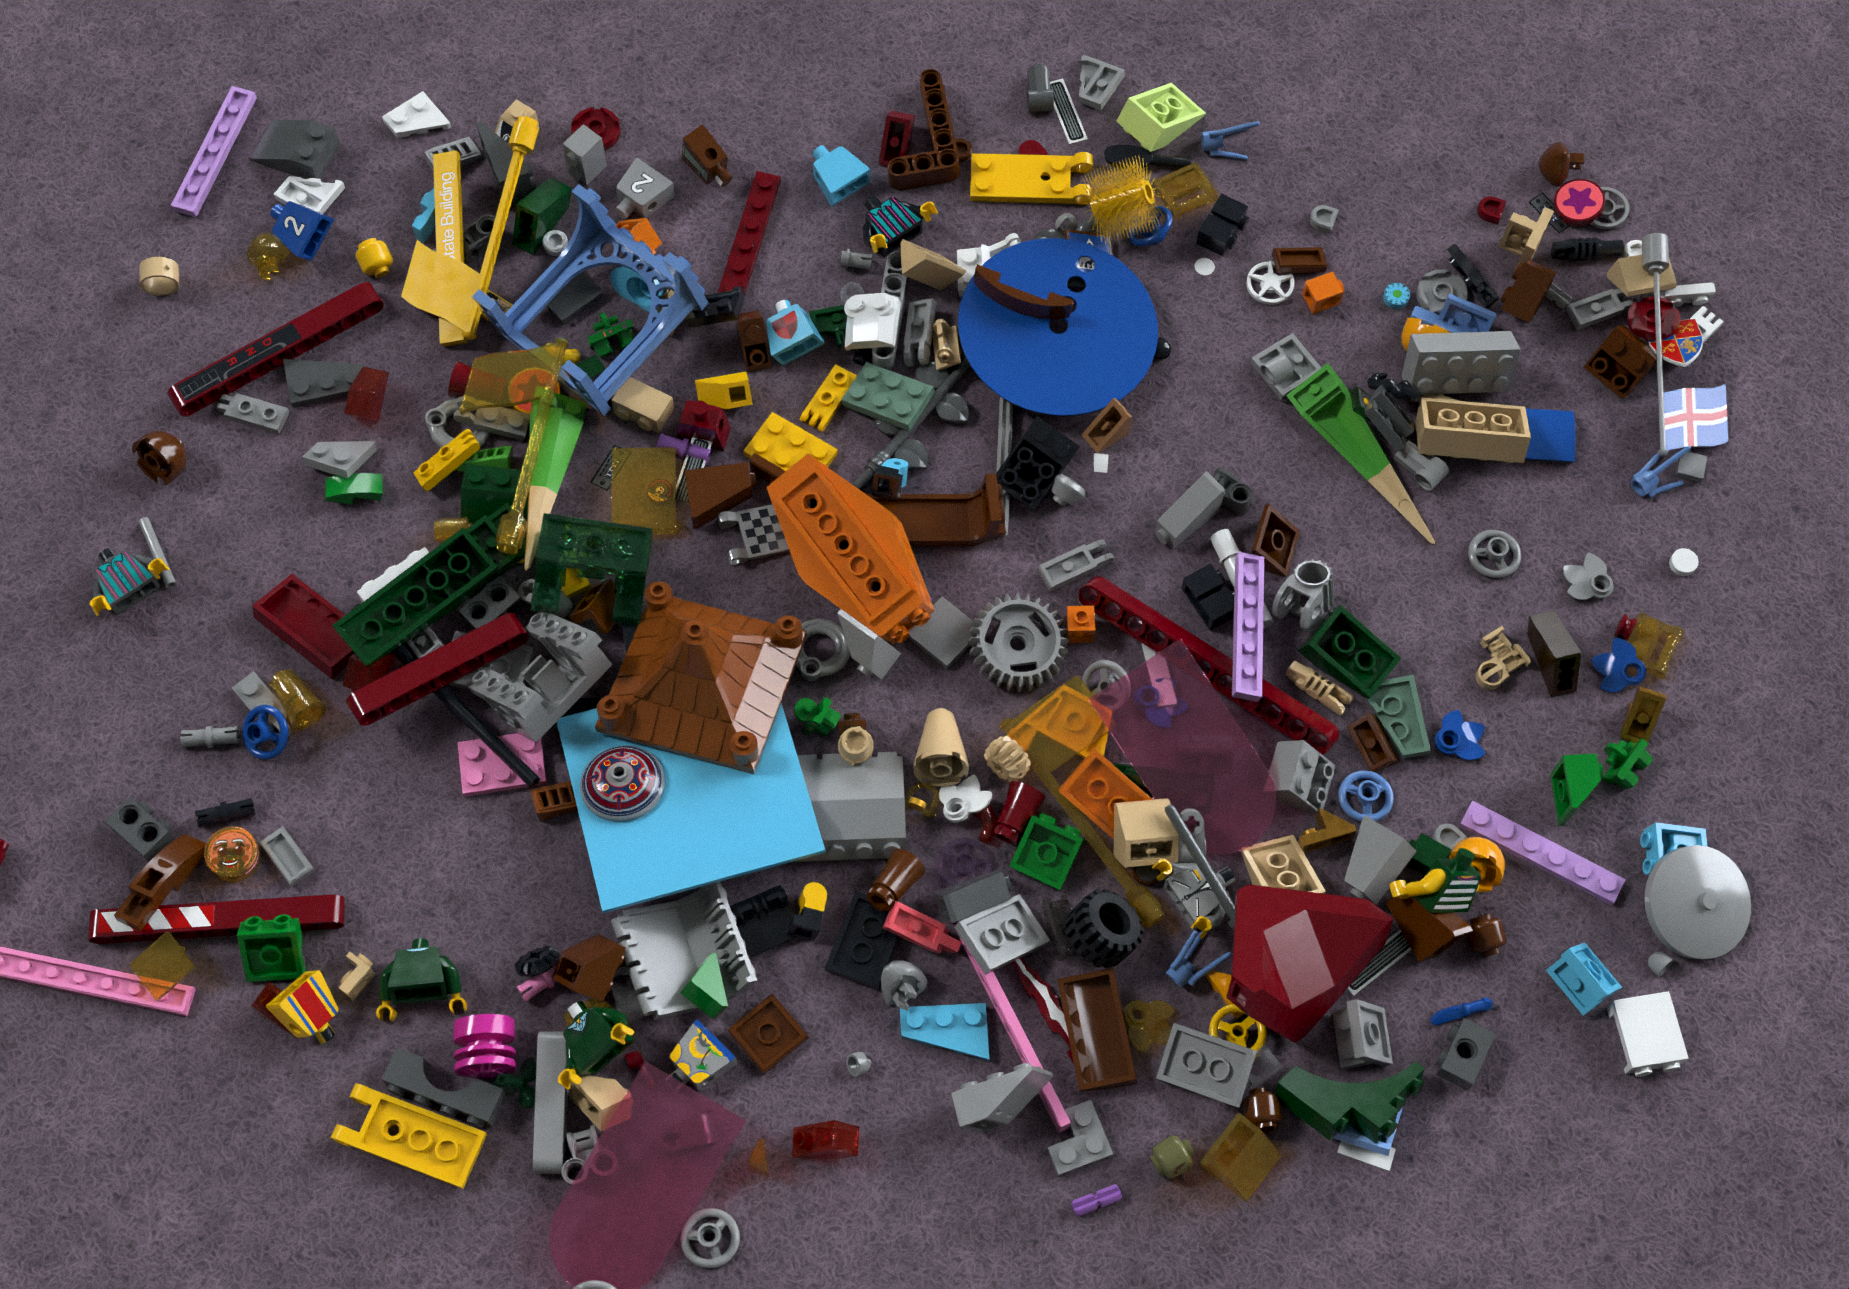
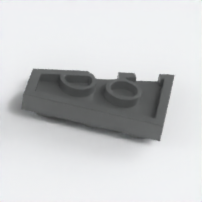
(318, 381)

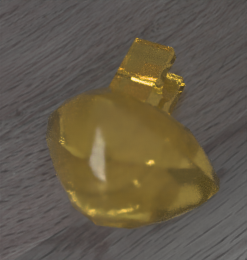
(265, 253)

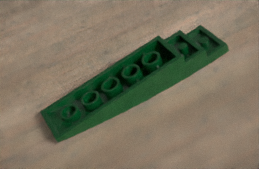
(428, 590)

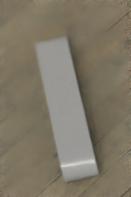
(892, 279)
(550, 1105)

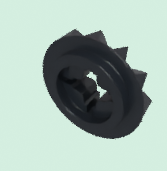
(537, 961)

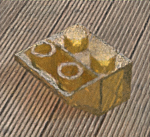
(1241, 1157)

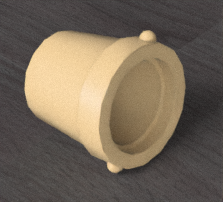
(855, 745)

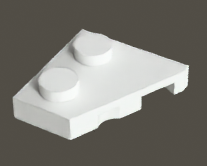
(415, 117)
(309, 192)

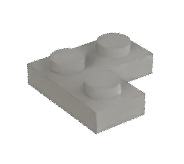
(1088, 1142)

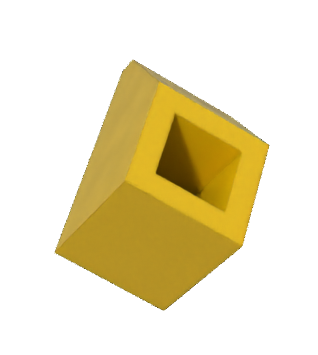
(725, 390)

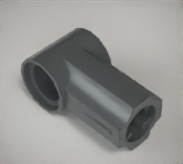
(1039, 95)

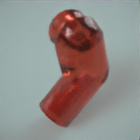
(989, 820)

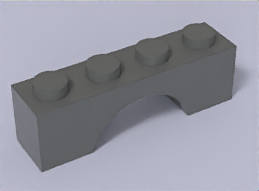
(477, 1101)

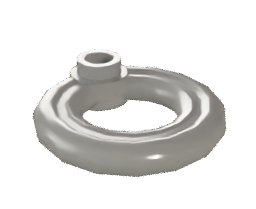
(441, 413)
(833, 664)

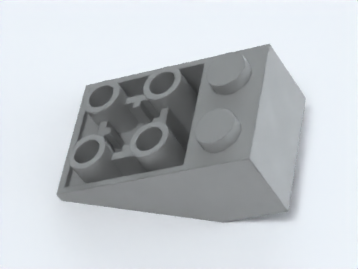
(999, 1098)

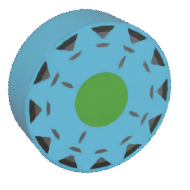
(1396, 296)

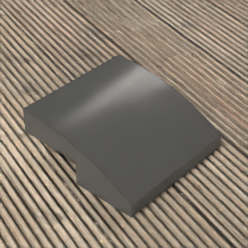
(1389, 418)

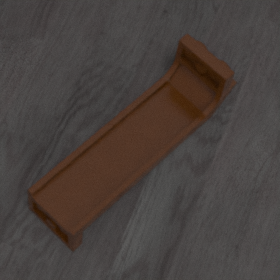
(948, 517)

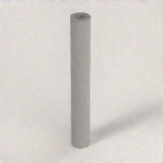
(156, 550)

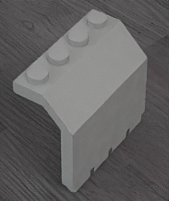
(857, 805)
(671, 943)

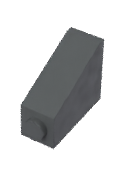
(973, 895)

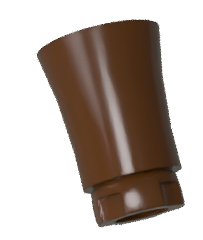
(895, 879)

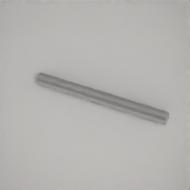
(1004, 446)

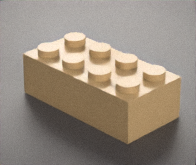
(1472, 430)

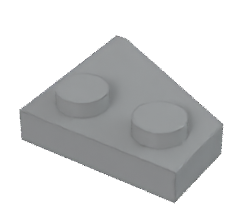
(1098, 82)

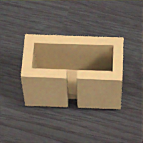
(642, 404)

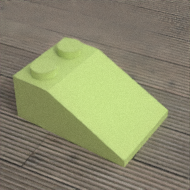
(1159, 116)

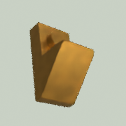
(1642, 715)
(1331, 831)

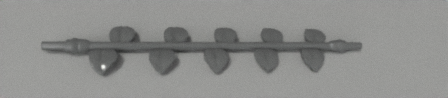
(948, 406)

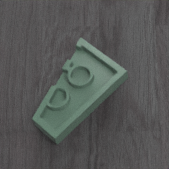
(1401, 715)

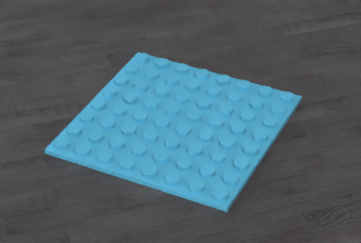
(704, 827)

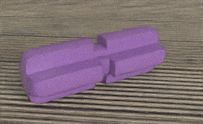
(1091, 1202)

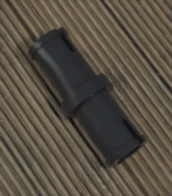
(225, 812)

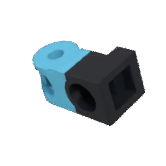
(890, 478)

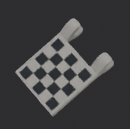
(759, 532)

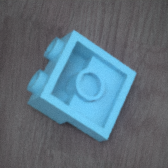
(1663, 838)

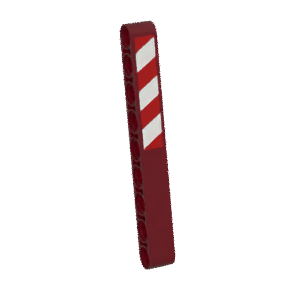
(218, 918)

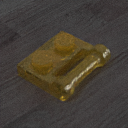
(1182, 183)
(1645, 637)

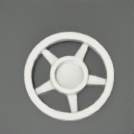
(1269, 283)

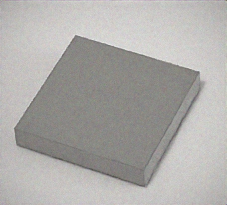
(944, 634)

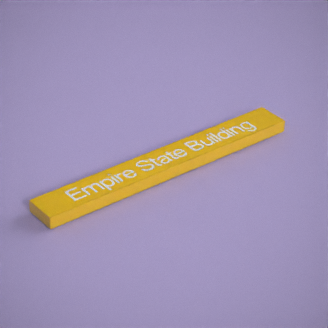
(448, 224)

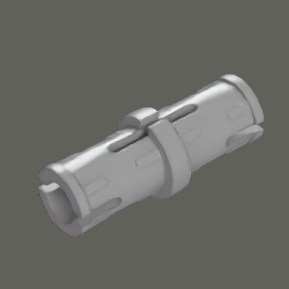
(210, 736)

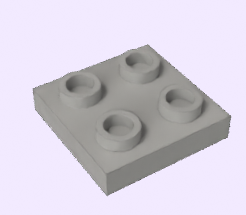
(1285, 365)

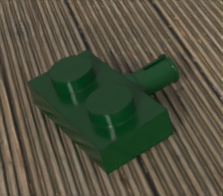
(831, 322)

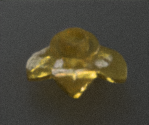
(1151, 1027)

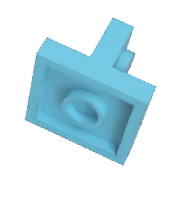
(1583, 978)

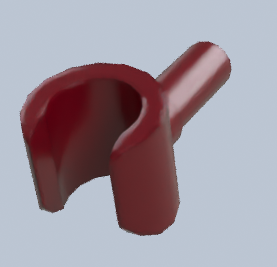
(634, 1060)

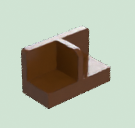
(596, 605)

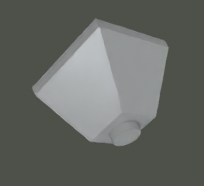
(867, 647)

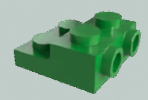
(1047, 850)
(271, 948)

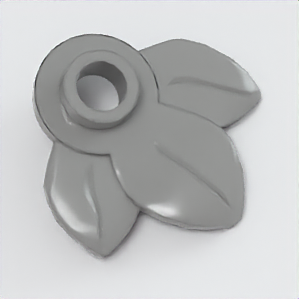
(1585, 577)

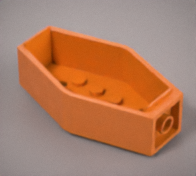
(875, 550)

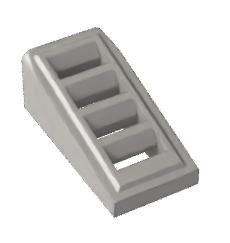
(455, 145)

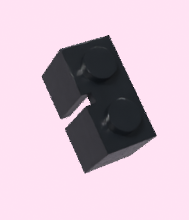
(1220, 229)
(1209, 596)

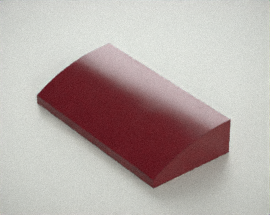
(305, 624)

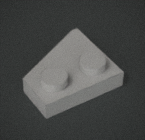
(339, 457)

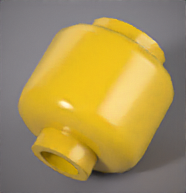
(374, 258)

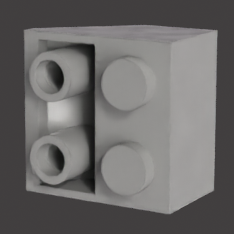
(1301, 775)

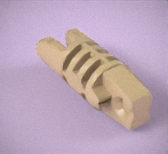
(1319, 687)

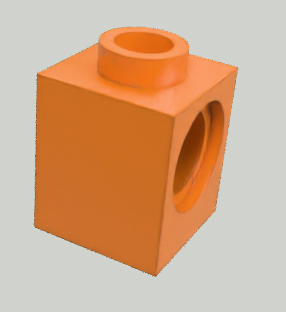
(1323, 292)
(1080, 624)

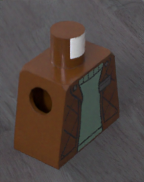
(705, 157)

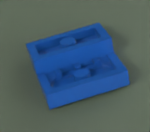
(1551, 435)

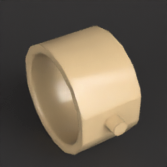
(159, 276)

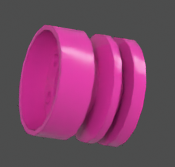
(484, 1045)

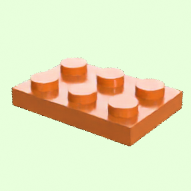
(1096, 788)

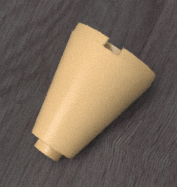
(941, 751)

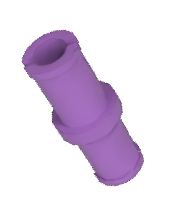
(684, 447)

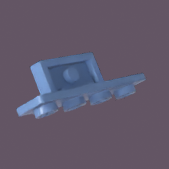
(1457, 316)

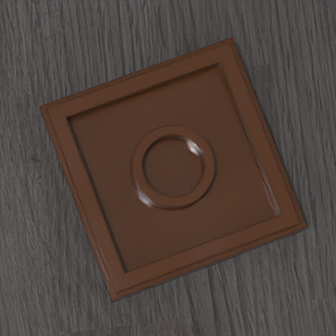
(768, 1034)

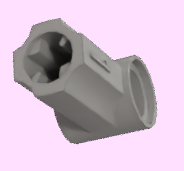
(1426, 470)

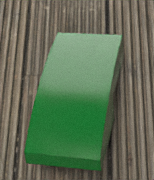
(356, 486)

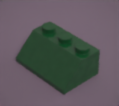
(488, 489)

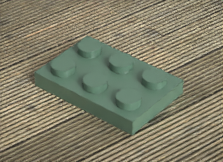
(888, 396)

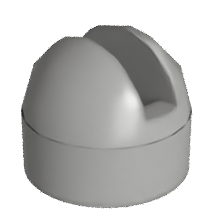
(1065, 216)
(1659, 963)
(858, 1063)

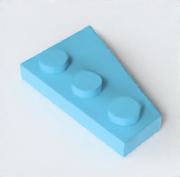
(950, 1027)

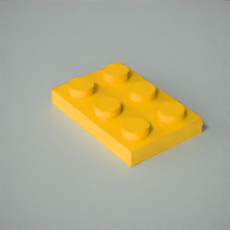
(787, 444)

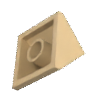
(928, 266)
(1633, 280)

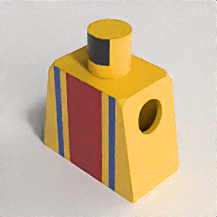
(306, 1007)

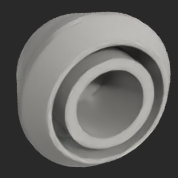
(1067, 490)

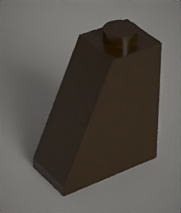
(1555, 652)

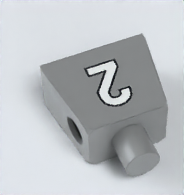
(642, 190)

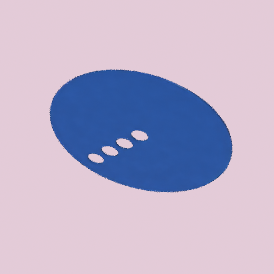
(1068, 373)

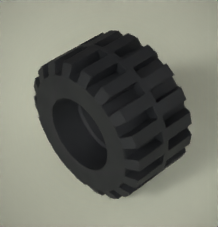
(1104, 928)

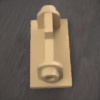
(945, 345)

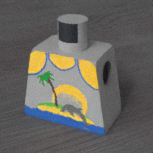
(700, 1057)

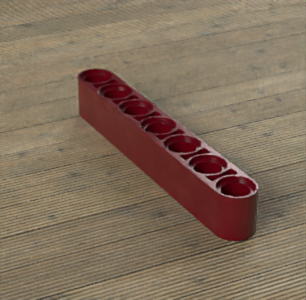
(437, 669)

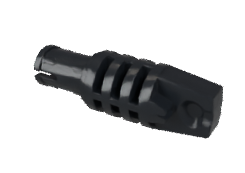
(1586, 249)

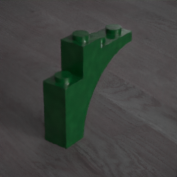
(1336, 1105)

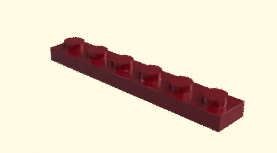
(750, 232)

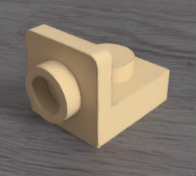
(357, 979)

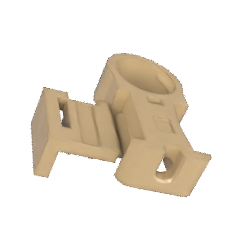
(1503, 660)

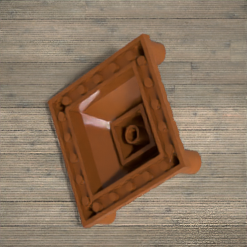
(701, 681)

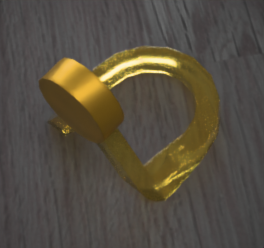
(920, 805)

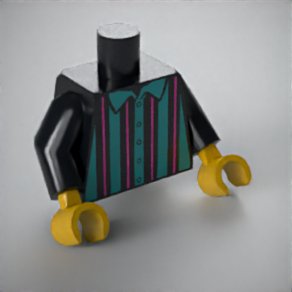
(892, 221)

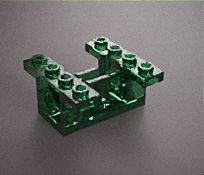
(594, 550)

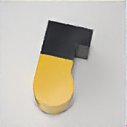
(812, 906)

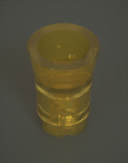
(296, 699)

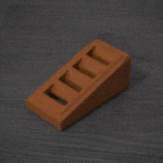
(548, 792)

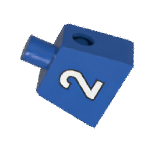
(300, 228)

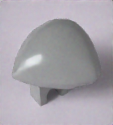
(901, 983)

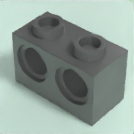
(485, 604)
(138, 832)

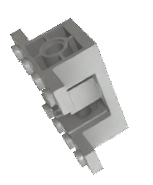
(554, 687)

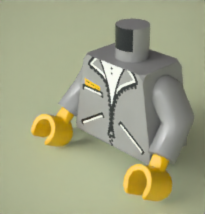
(1193, 893)

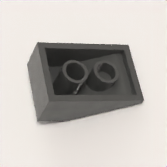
(297, 147)
(499, 158)

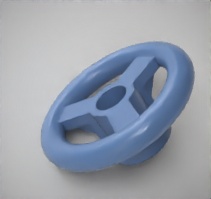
(1366, 786)

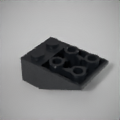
(1035, 462)

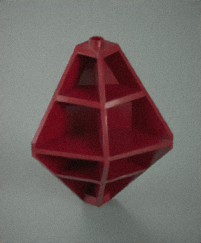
(1299, 953)

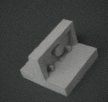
(1362, 1035)

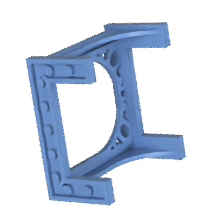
(590, 235)

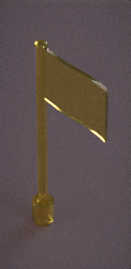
(512, 380)

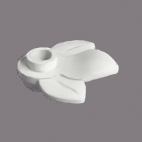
(966, 797)

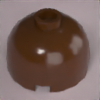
(160, 450)

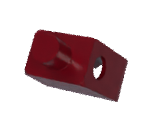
(704, 423)

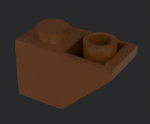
(753, 340)

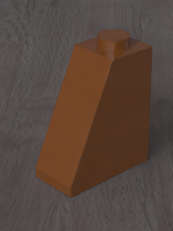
(717, 490)
(1427, 932)

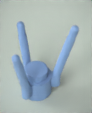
(1214, 140)
(1646, 481)
(1181, 970)

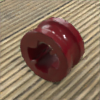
(1625, 627)

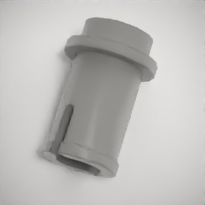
(856, 260)

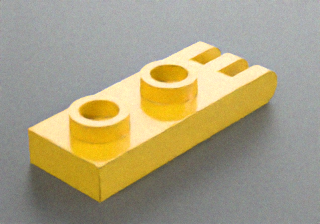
(828, 397)
(447, 460)

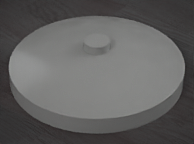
(1697, 902)

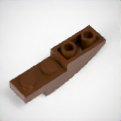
(156, 880)

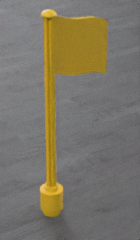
(446, 284)

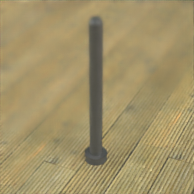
(1201, 862)

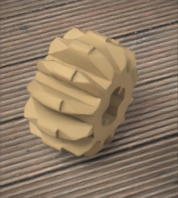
(1007, 759)

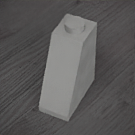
(1190, 511)
(1376, 860)

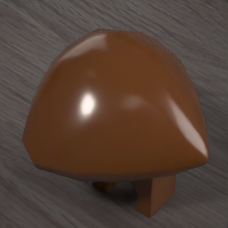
(1557, 161)

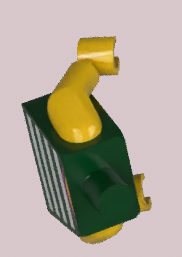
(1445, 887)

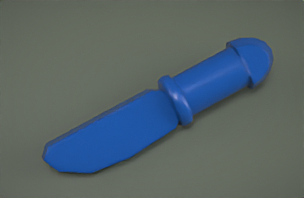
(1459, 1011)

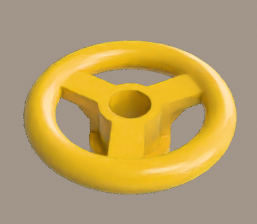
(1216, 1024)

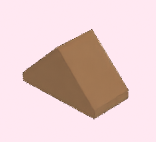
(1108, 426)

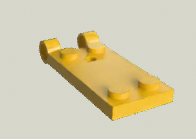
(1019, 178)
(424, 1141)

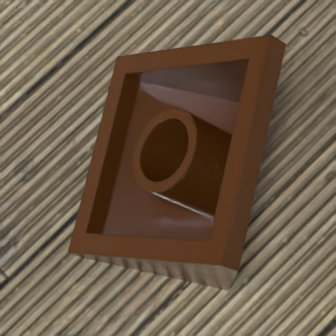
(1275, 541)

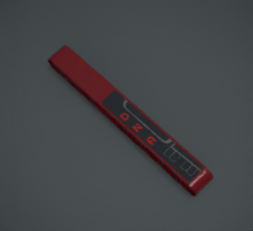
(270, 350)

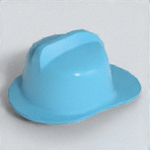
(633, 287)

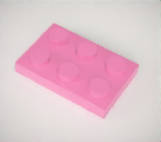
(486, 773)

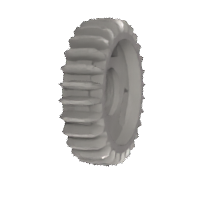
(1015, 623)

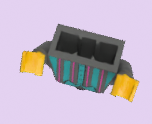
(124, 580)

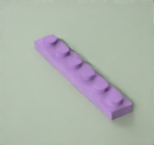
(213, 151)
(1248, 627)
(1542, 853)

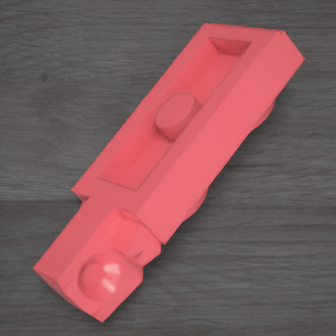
(920, 929)

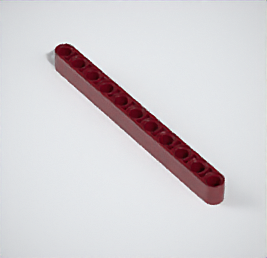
(1201, 651)

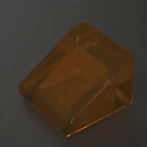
(758, 1161)

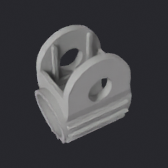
(1312, 580)

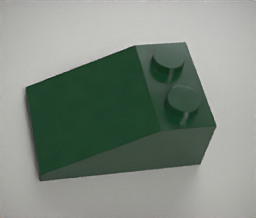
(1349, 652)

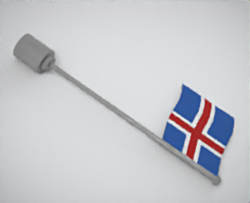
(1688, 414)

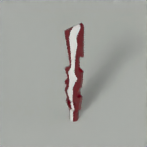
(1046, 1001)

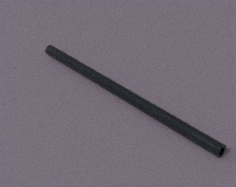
(475, 725)

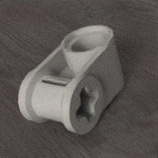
(1197, 832)

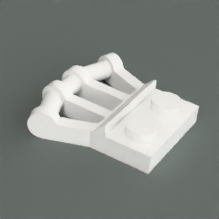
(971, 257)

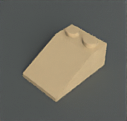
(1281, 865)

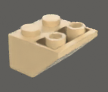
(1144, 833)

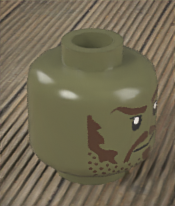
(1172, 1157)

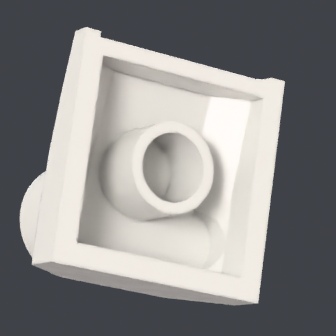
(871, 321)

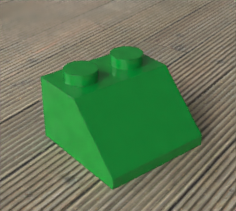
(1573, 782)

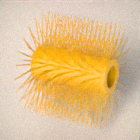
(1122, 199)

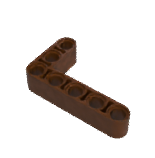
(907, 171)

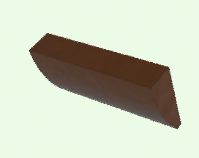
(1097, 1030)

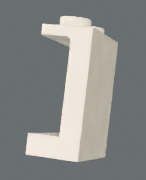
(1649, 1033)

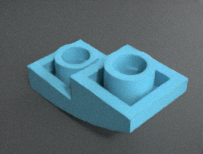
(425, 223)

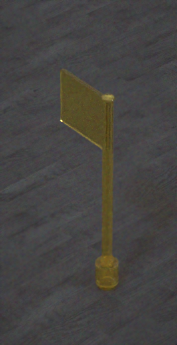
(640, 492)
(1052, 735)

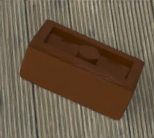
(1373, 743)

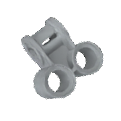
(580, 1147)

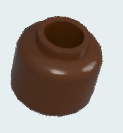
(1486, 935)
(1262, 1109)

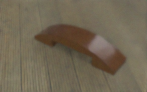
(1019, 301)

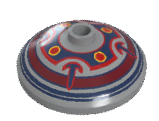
(622, 796)

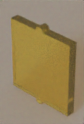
(162, 966)

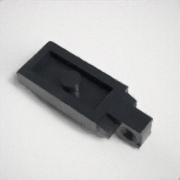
(1473, 278)

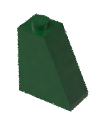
(539, 214)

